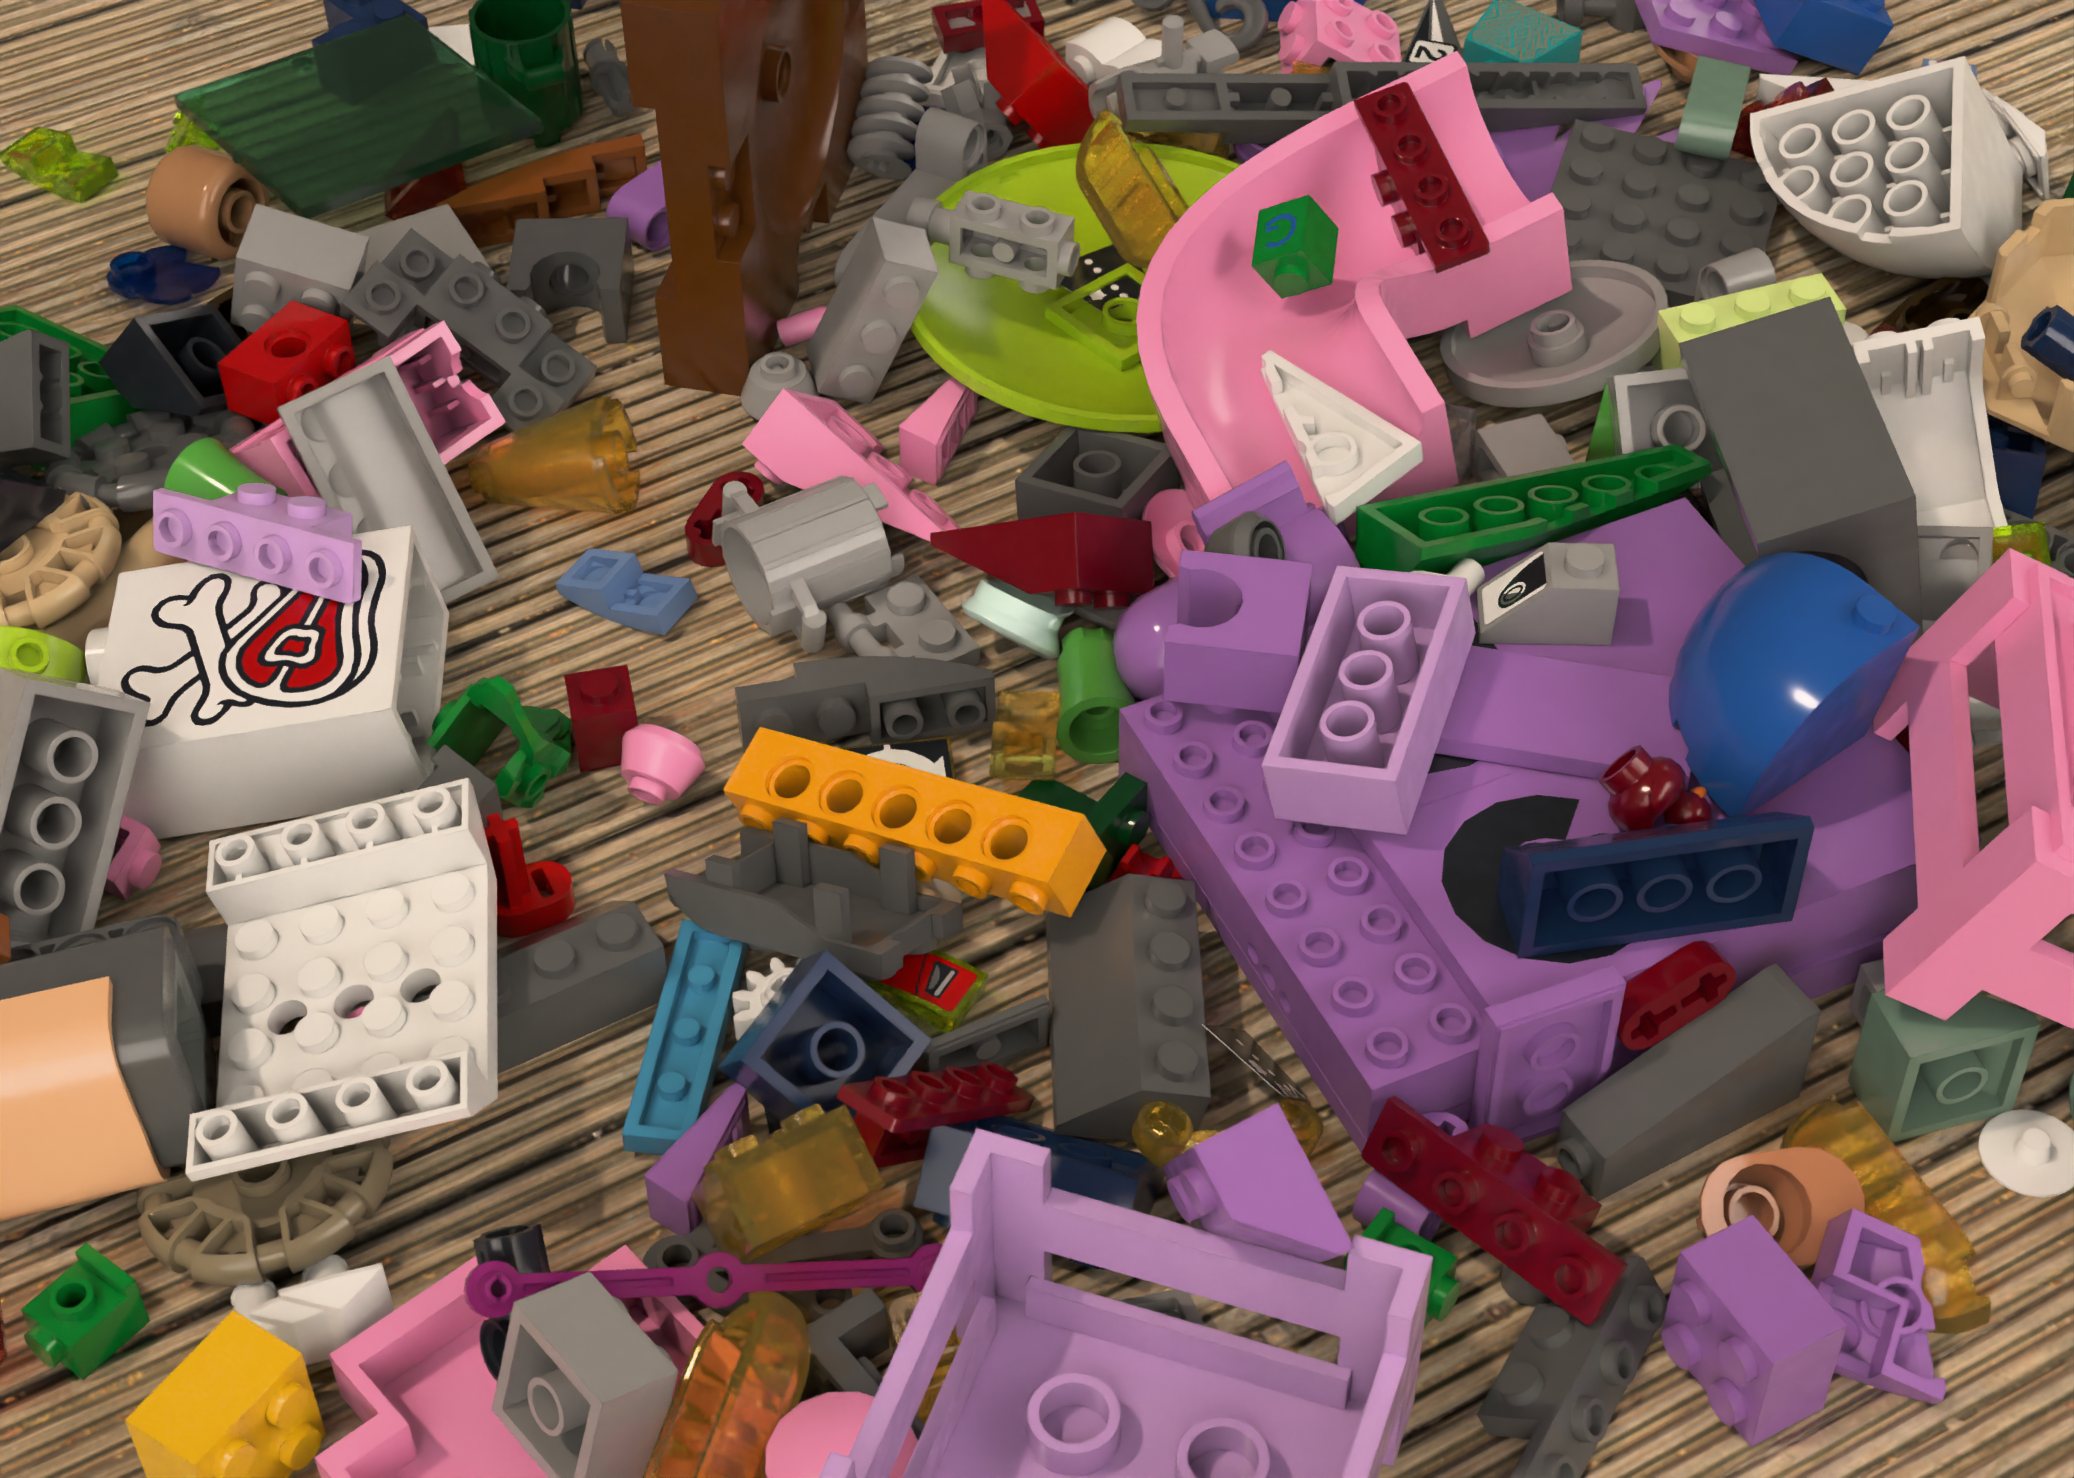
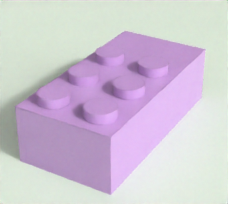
(1370, 700)

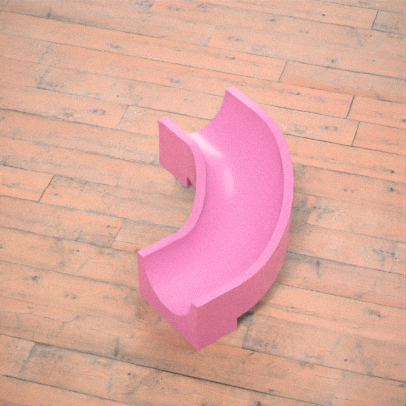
(1213, 316)

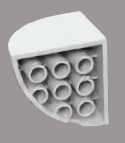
(1897, 171)

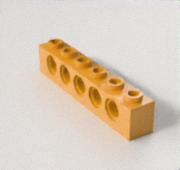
(958, 830)

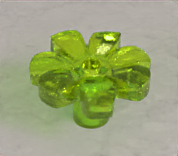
(187, 134)

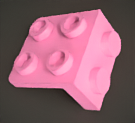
(1335, 30)

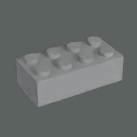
(62, 798)

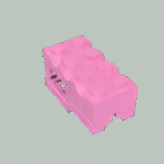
(428, 365)

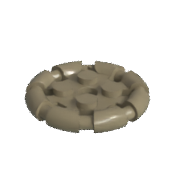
(267, 1221)

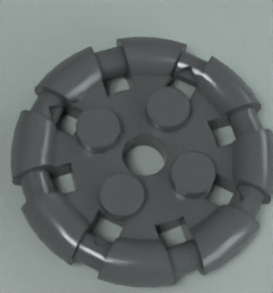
(134, 457)

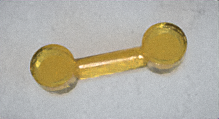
(1166, 1131)

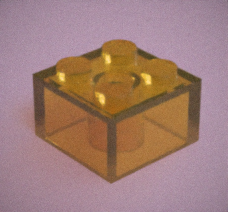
(786, 1186)

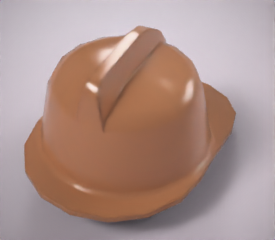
(1786, 1191)

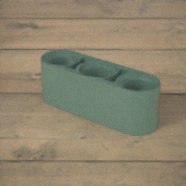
(1712, 108)

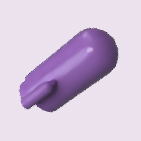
(1307, 538)

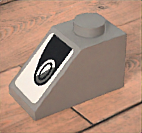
(1552, 597)

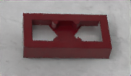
(961, 24)

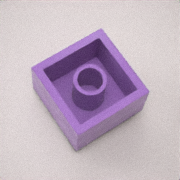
(1751, 1330)

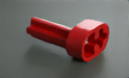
(518, 885)

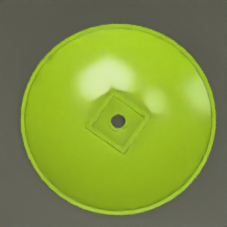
(1050, 348)

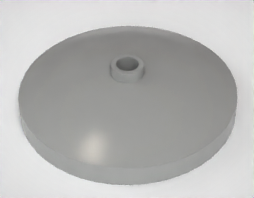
(1565, 344)

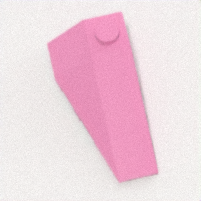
(816, 440)

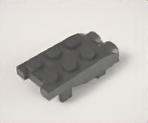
(816, 899)

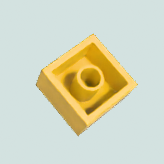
(230, 1410)

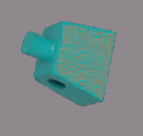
(1521, 35)

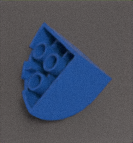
(1782, 675)

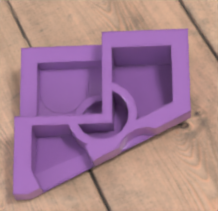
(1874, 1284)

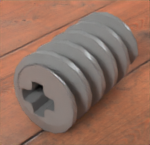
(888, 114)

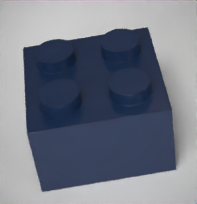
(818, 1035)

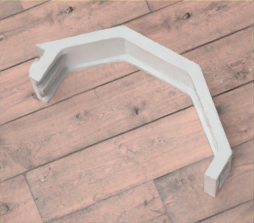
(1938, 421)

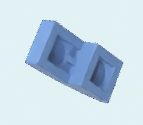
(618, 590)

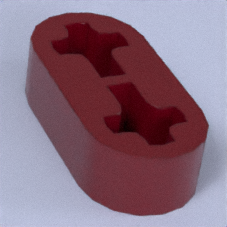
(700, 523)
(1673, 994)

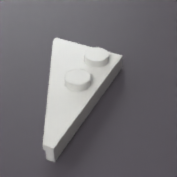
(1340, 443)

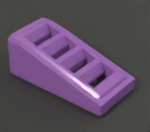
(681, 1167)

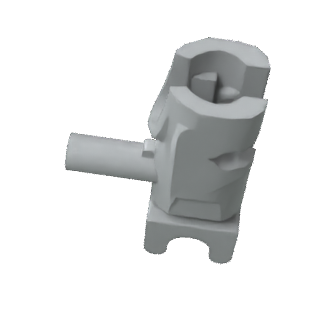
(1203, 54)

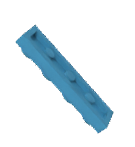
(684, 1039)

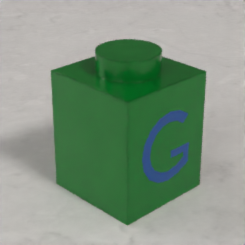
(1295, 247)

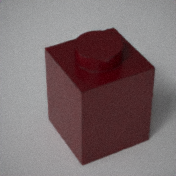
(600, 714)

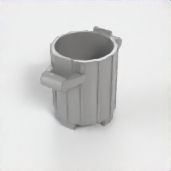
(804, 553)

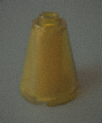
(563, 462)

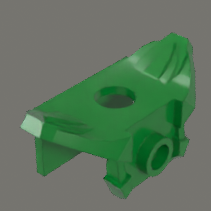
(478, 719)

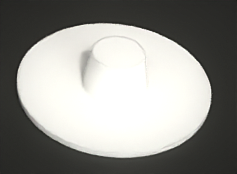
(2029, 1152)

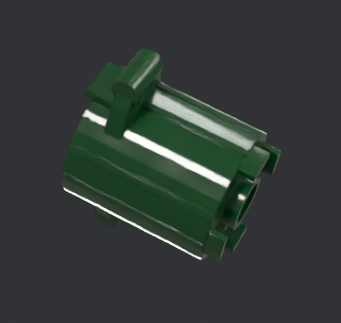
(532, 56)

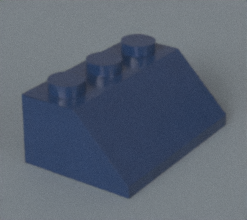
(1076, 1167)

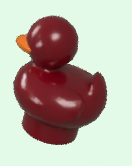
(1646, 788)

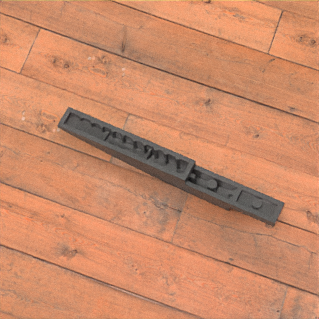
(1275, 105)

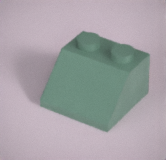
(1937, 1073)

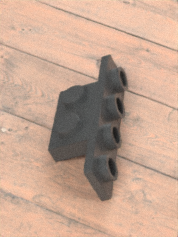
(1572, 1375)

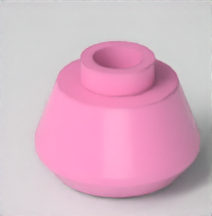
(659, 763)

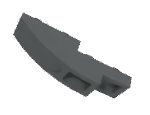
(872, 695)

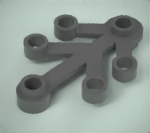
(817, 1247)

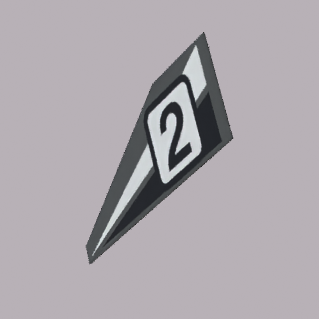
(1433, 35)

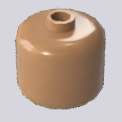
(202, 201)

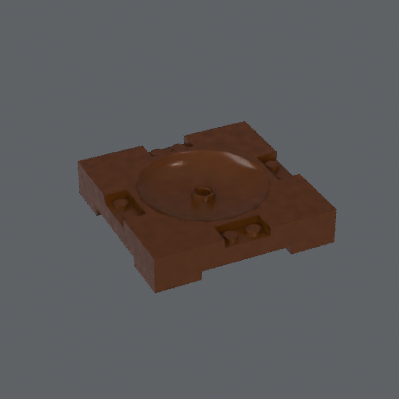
(751, 153)

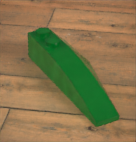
(1519, 511)

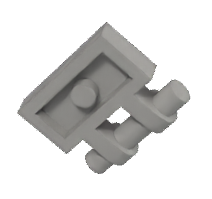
(910, 621)

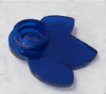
(159, 275)

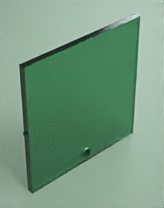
(357, 116)

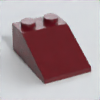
(1062, 556)

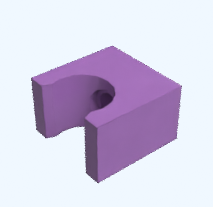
(1237, 630)

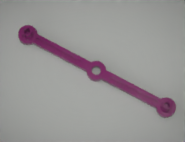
(496, 1285)

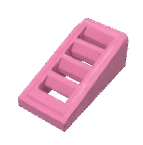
(936, 430)

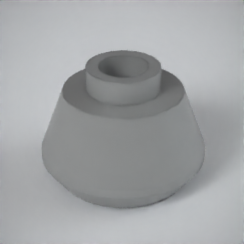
(769, 377)

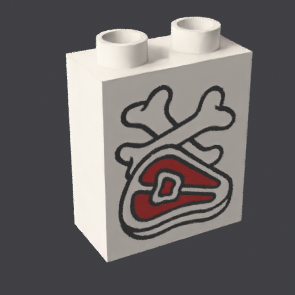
(273, 693)

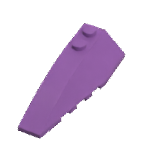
(1257, 1190)

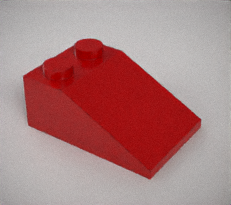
(1033, 79)

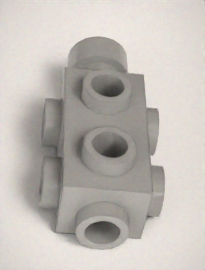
(1001, 238)

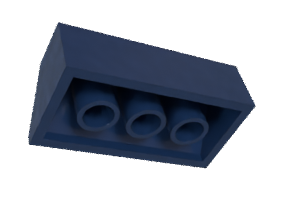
(1653, 882)

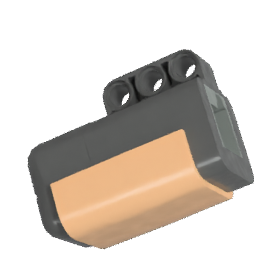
(99, 1063)

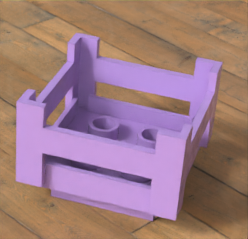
(1118, 1391)

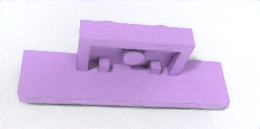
(264, 537)

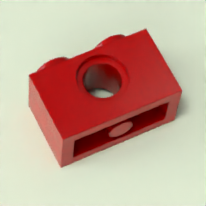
(286, 360)

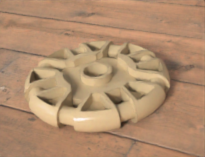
(37, 565)

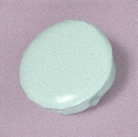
(1019, 616)

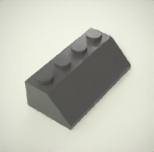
(573, 980)
(1126, 1007)

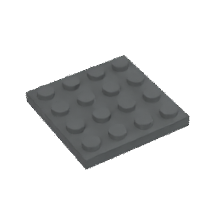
(1658, 206)

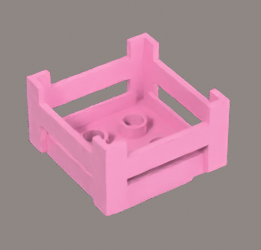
(1991, 907)

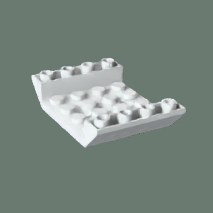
(341, 916)

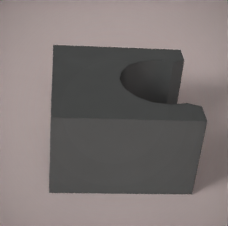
(576, 265)

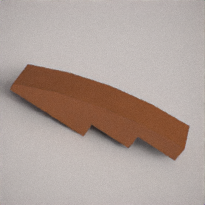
(548, 188)

